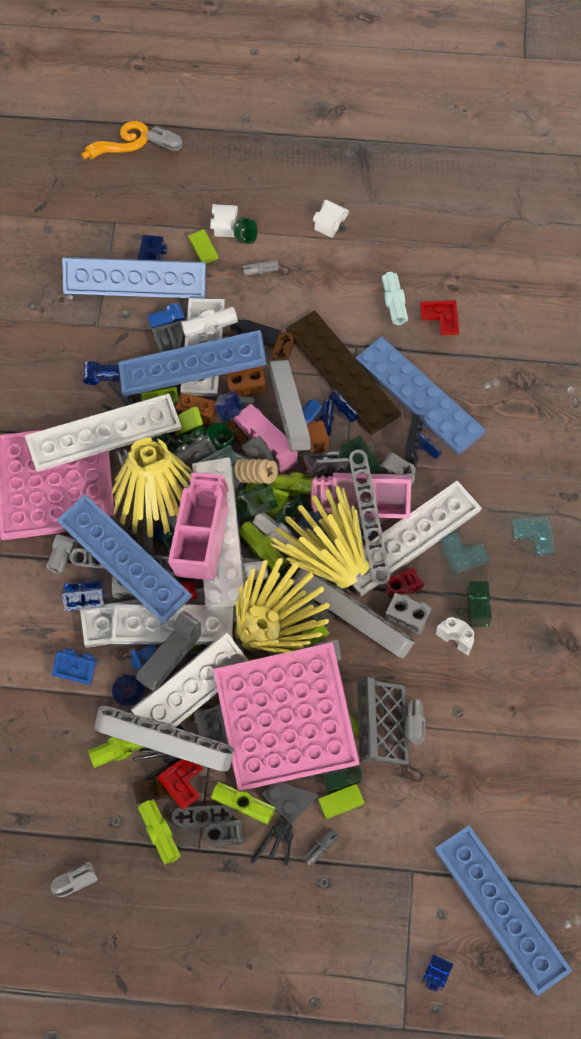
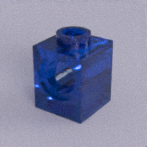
(229, 405)
(437, 973)

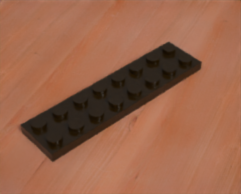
(343, 372)

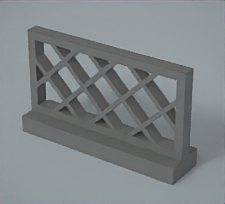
(369, 720)

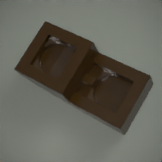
(149, 790)

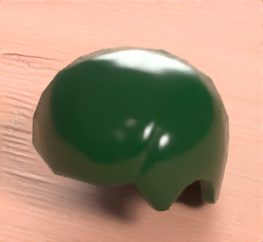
(245, 230)
(220, 435)
(188, 438)

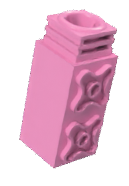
(390, 491)
(200, 527)

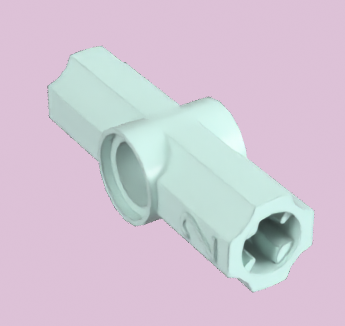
(394, 298)

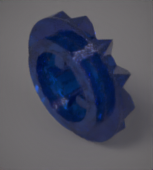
(131, 697)

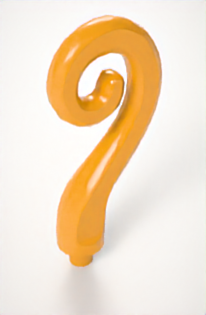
(101, 147)

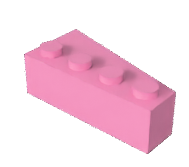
(255, 424)

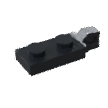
(268, 333)
(414, 441)

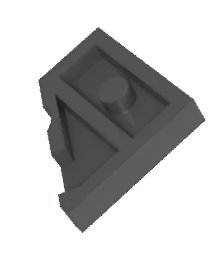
(169, 336)
(289, 800)

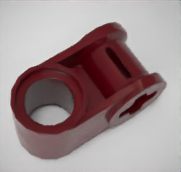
(406, 581)

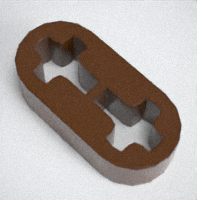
(278, 348)

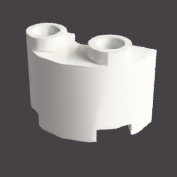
(329, 218)
(223, 219)
(459, 631)

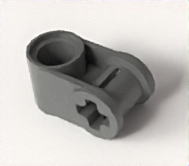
(226, 833)

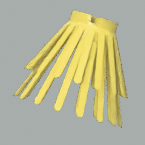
(150, 467)
(335, 561)
(263, 622)

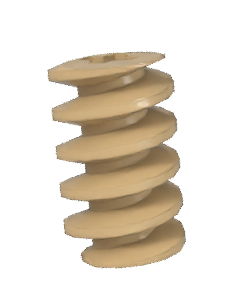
(255, 471)

